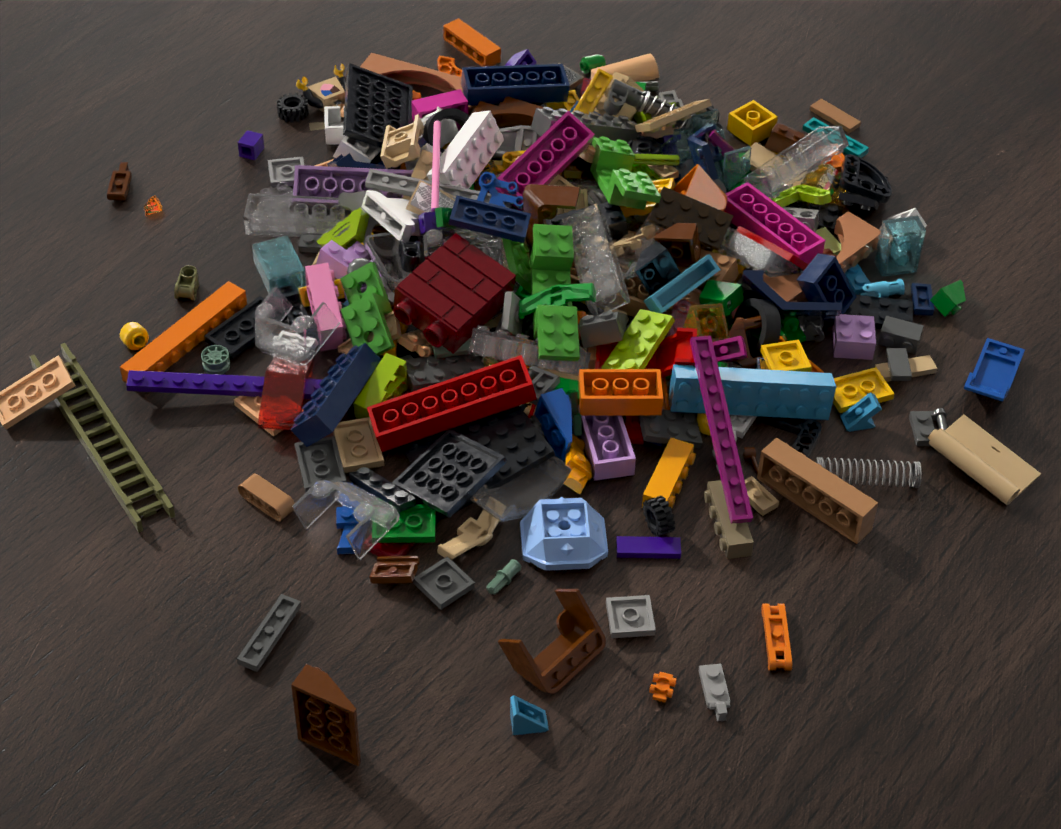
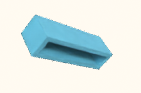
(682, 284)

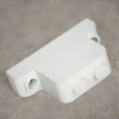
(392, 215)

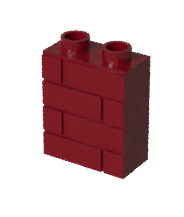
(452, 293)

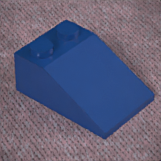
(555, 415)

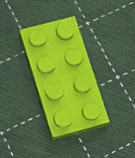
(640, 341)

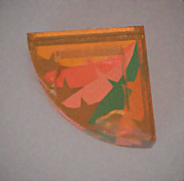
(152, 206)

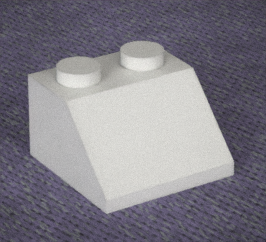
(359, 150)

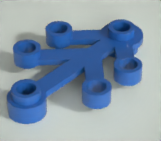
(498, 198)

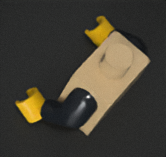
(325, 93)

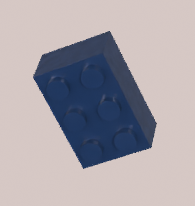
(826, 282)

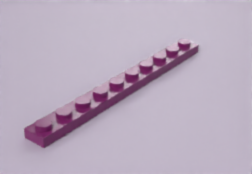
(721, 430)

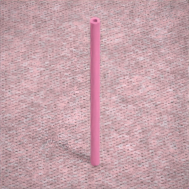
(436, 166)

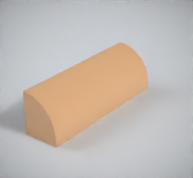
(638, 68)

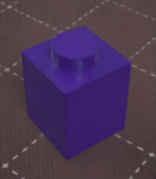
(251, 145)

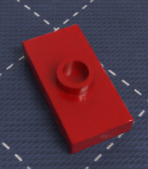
(633, 429)

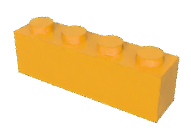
(670, 471)

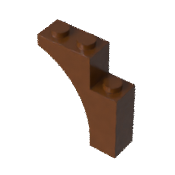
(510, 112)

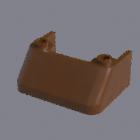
(543, 203)
(568, 654)

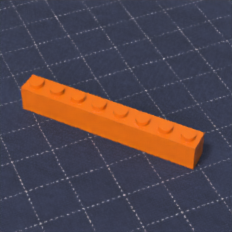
(187, 331)

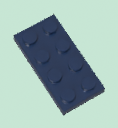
(489, 219)

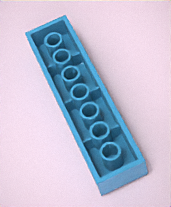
(757, 392)

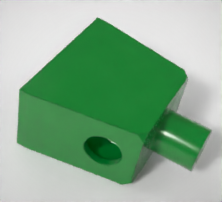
(722, 292)

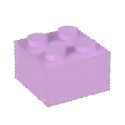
(854, 337)

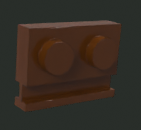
(394, 569)

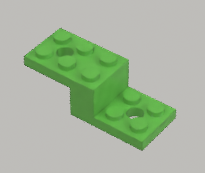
(367, 309)

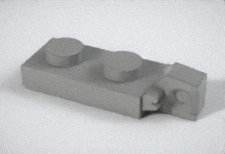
(715, 689)

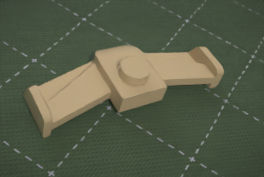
(471, 534)

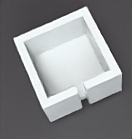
(333, 125)

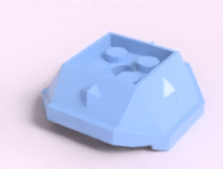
(563, 535)

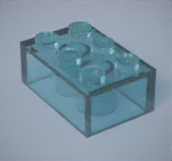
(899, 246)
(278, 263)

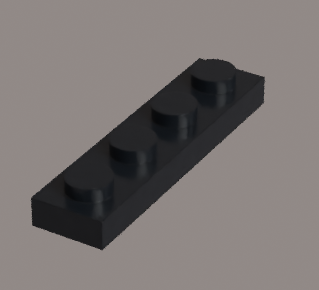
(382, 488)

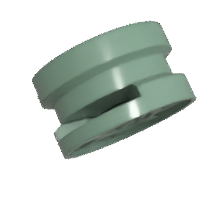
(215, 360)

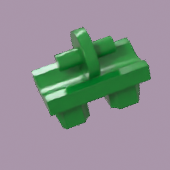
(790, 329)

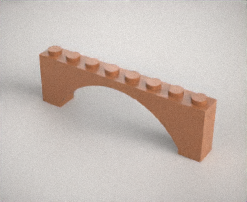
(413, 74)
(856, 241)

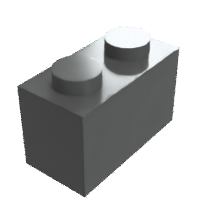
(900, 334)

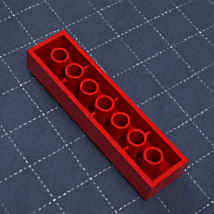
(451, 403)

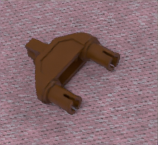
(739, 328)

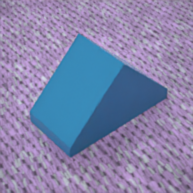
(526, 717)

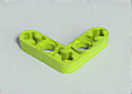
(803, 193)

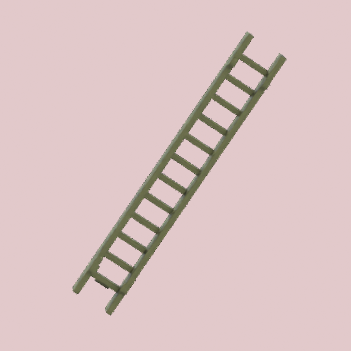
(120, 436)

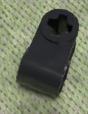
(409, 255)

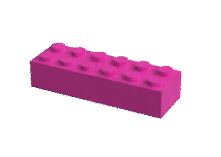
(548, 155)
(770, 221)

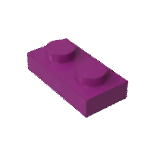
(717, 140)

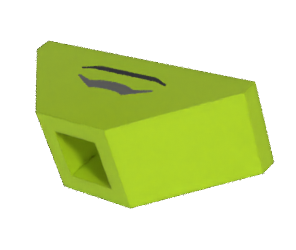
(347, 231)

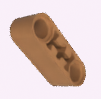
(266, 497)

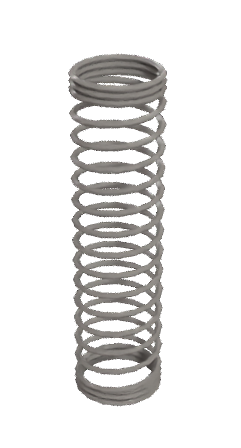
(915, 473)

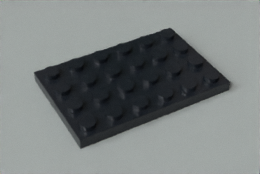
(373, 104)

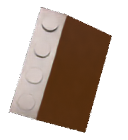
(325, 715)

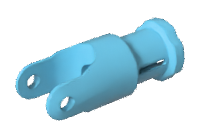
(884, 288)

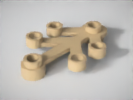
(634, 241)

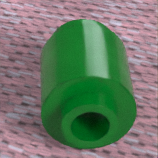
(591, 62)

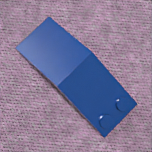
(995, 370)

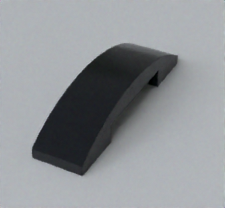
(292, 295)

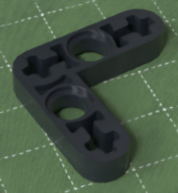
(801, 430)

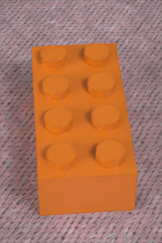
(620, 392)

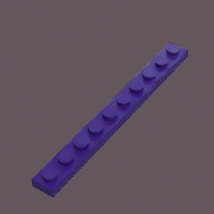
(204, 383)

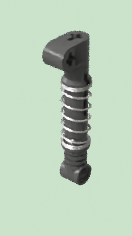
(641, 101)

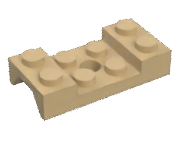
(402, 143)

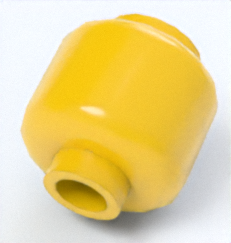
(134, 336)

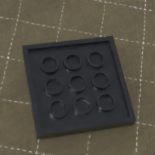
(450, 472)

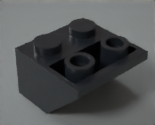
(655, 267)

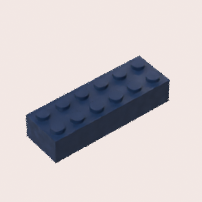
(522, 82)
(335, 395)

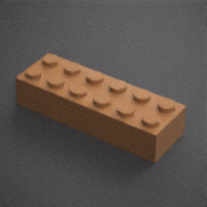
(817, 490)

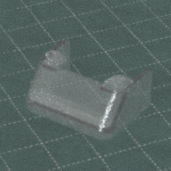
(437, 237)
(293, 342)
(371, 512)

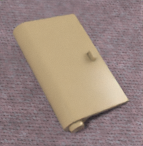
(984, 459)

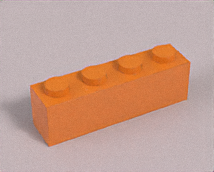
(471, 43)

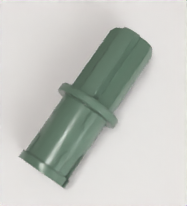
(503, 577)

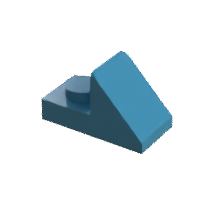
(860, 414)

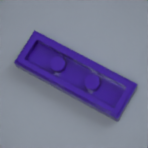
(648, 547)

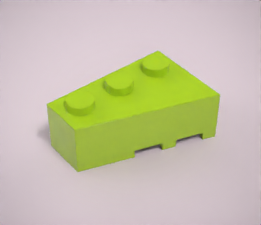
(385, 383)

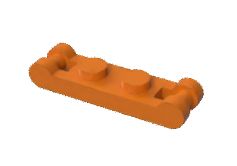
(777, 636)

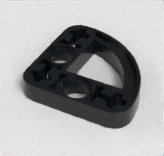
(877, 191)

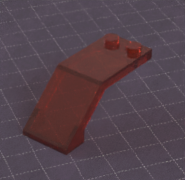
(283, 394)

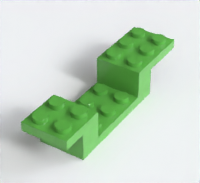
(612, 172)
(550, 266)

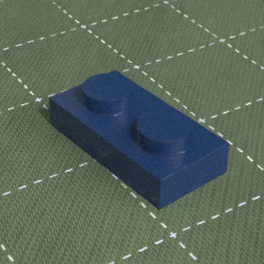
(921, 299)

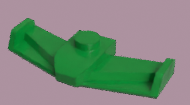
(557, 295)

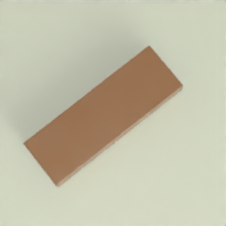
(835, 115)

